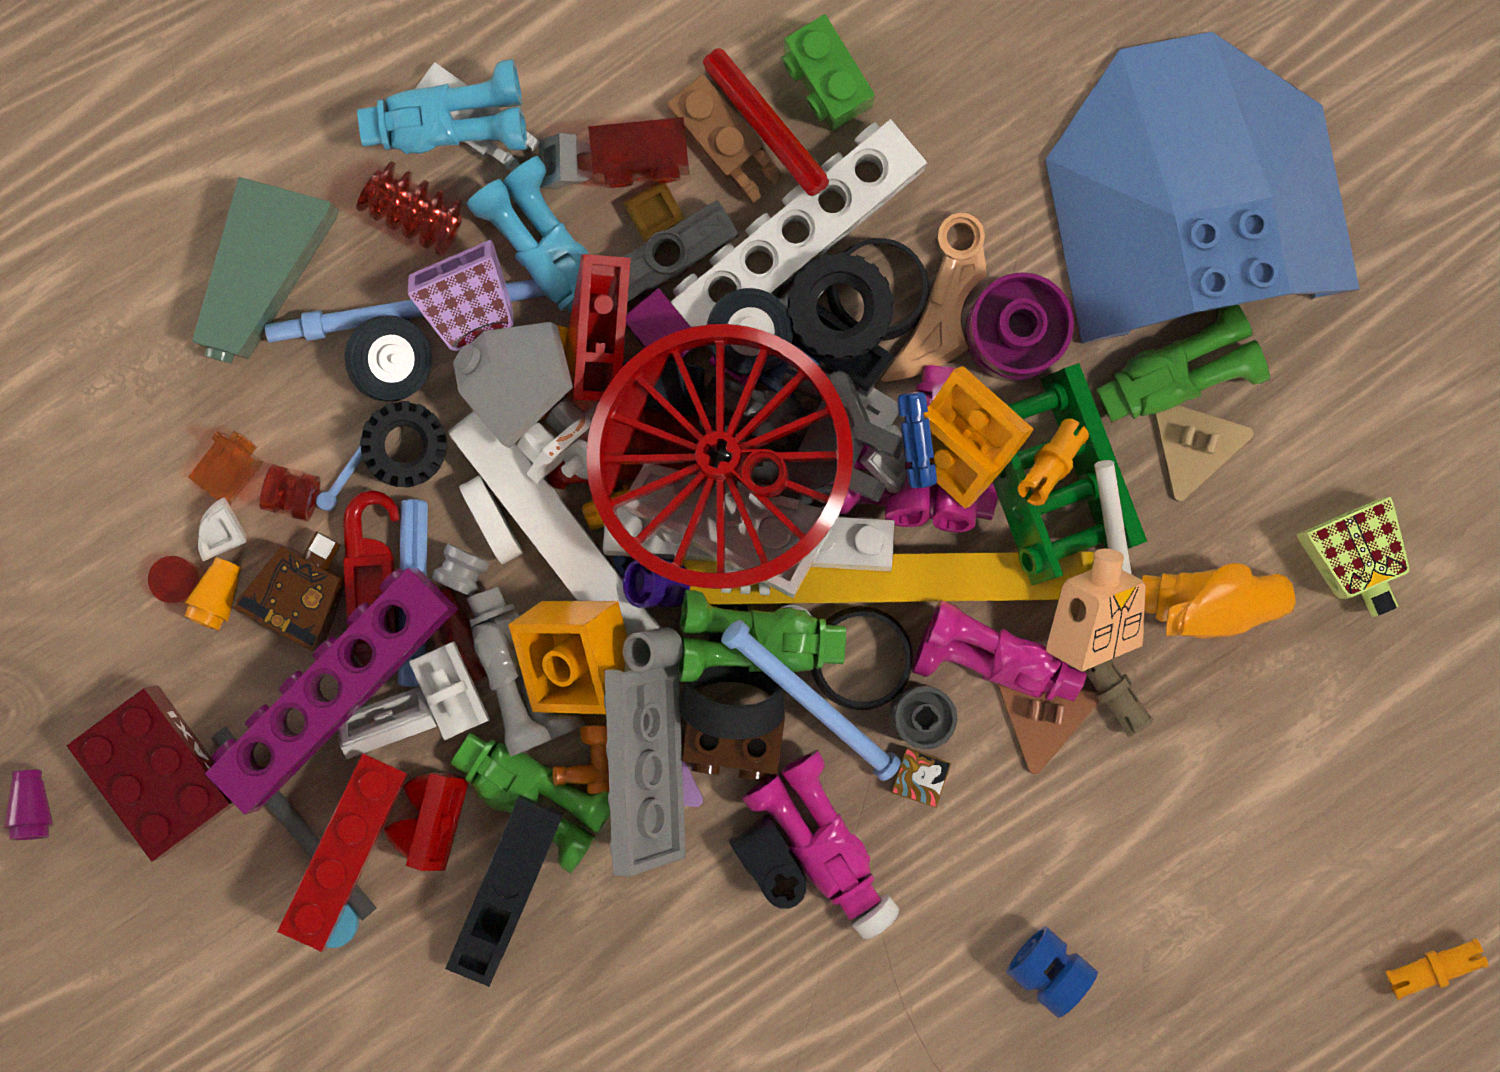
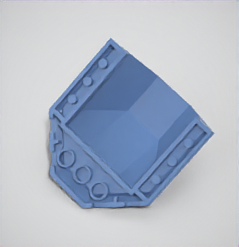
(1195, 189)

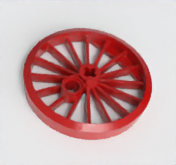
(619, 416)

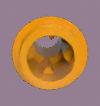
(214, 595)

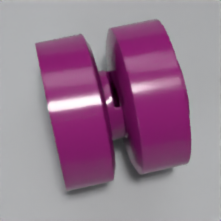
(1019, 327)

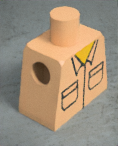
(1098, 614)

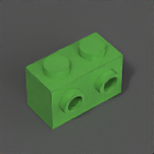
(828, 73)

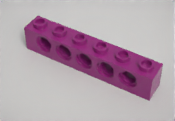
(235, 767)

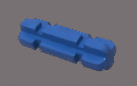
(917, 439)

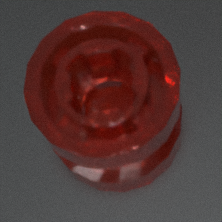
(290, 492)

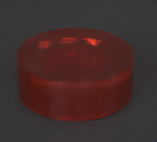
(173, 579)

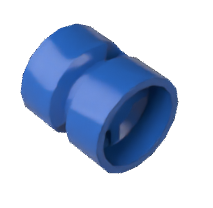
(1063, 984)

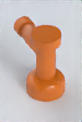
(595, 774)

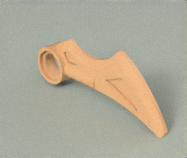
(939, 330)

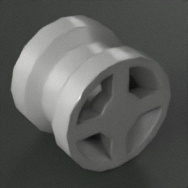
(460, 570)

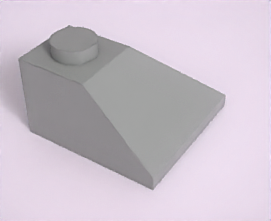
(513, 377)

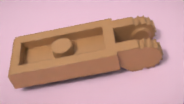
(722, 135)

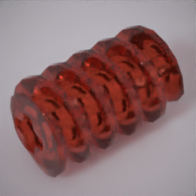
(411, 208)

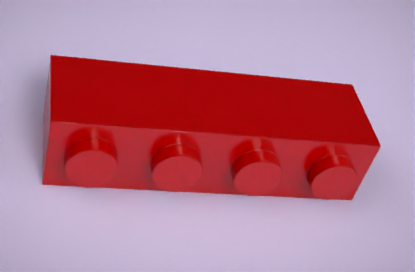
(342, 853)

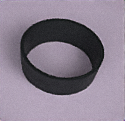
(901, 328)
(876, 613)
(731, 720)

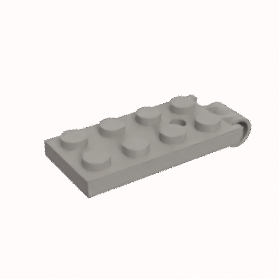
(645, 754)

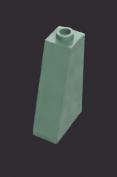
(257, 264)

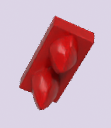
(429, 838)

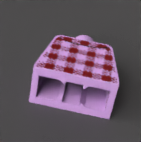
(463, 295)

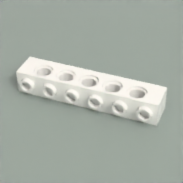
(881, 145)

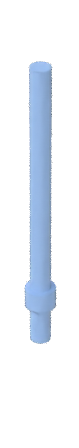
(316, 324)

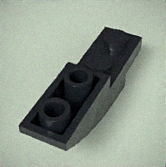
(504, 890)

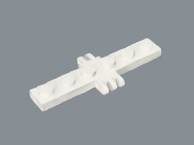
(850, 545)

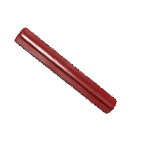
(766, 122)

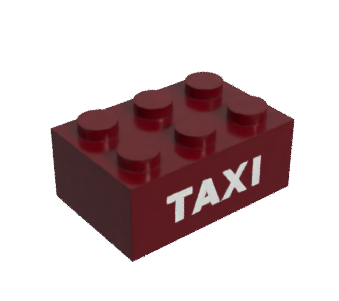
(151, 772)

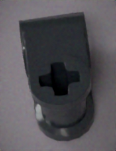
(766, 855)

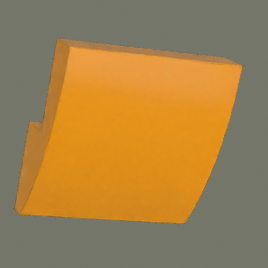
(971, 436)

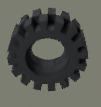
(394, 416)

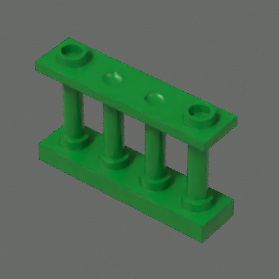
(1068, 398)

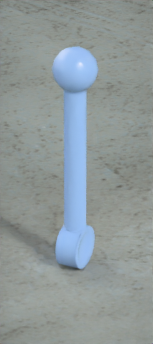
(327, 500)

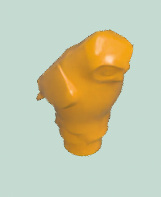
(1217, 601)

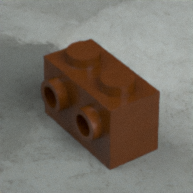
(751, 756)

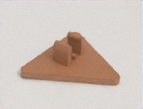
(1045, 724)

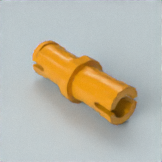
(1053, 462)
(1436, 969)

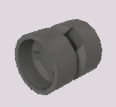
(924, 716)

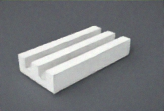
(386, 723)

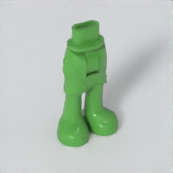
(1161, 377)
(787, 633)
(503, 778)

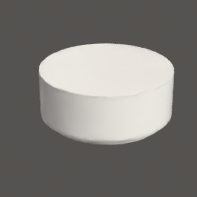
(876, 918)

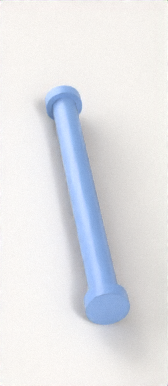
(738, 637)

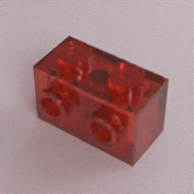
(639, 152)

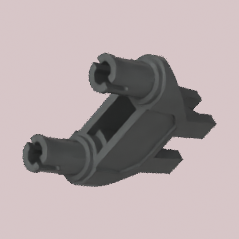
(822, 437)

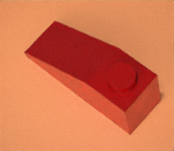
(597, 325)

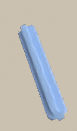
(412, 555)

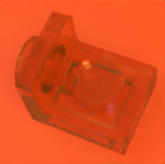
(226, 466)

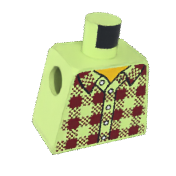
(1360, 553)

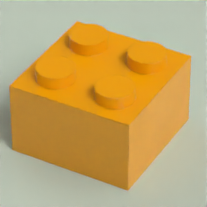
(566, 653)

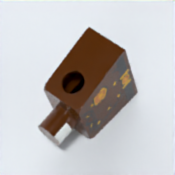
(297, 592)

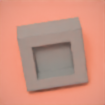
(560, 159)

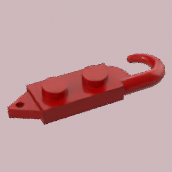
(366, 562)

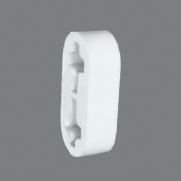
(491, 519)

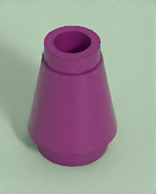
(28, 807)

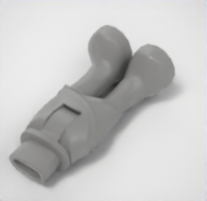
(498, 657)

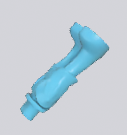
(422, 117)
(557, 256)

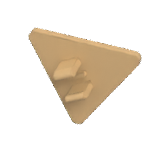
(1196, 446)

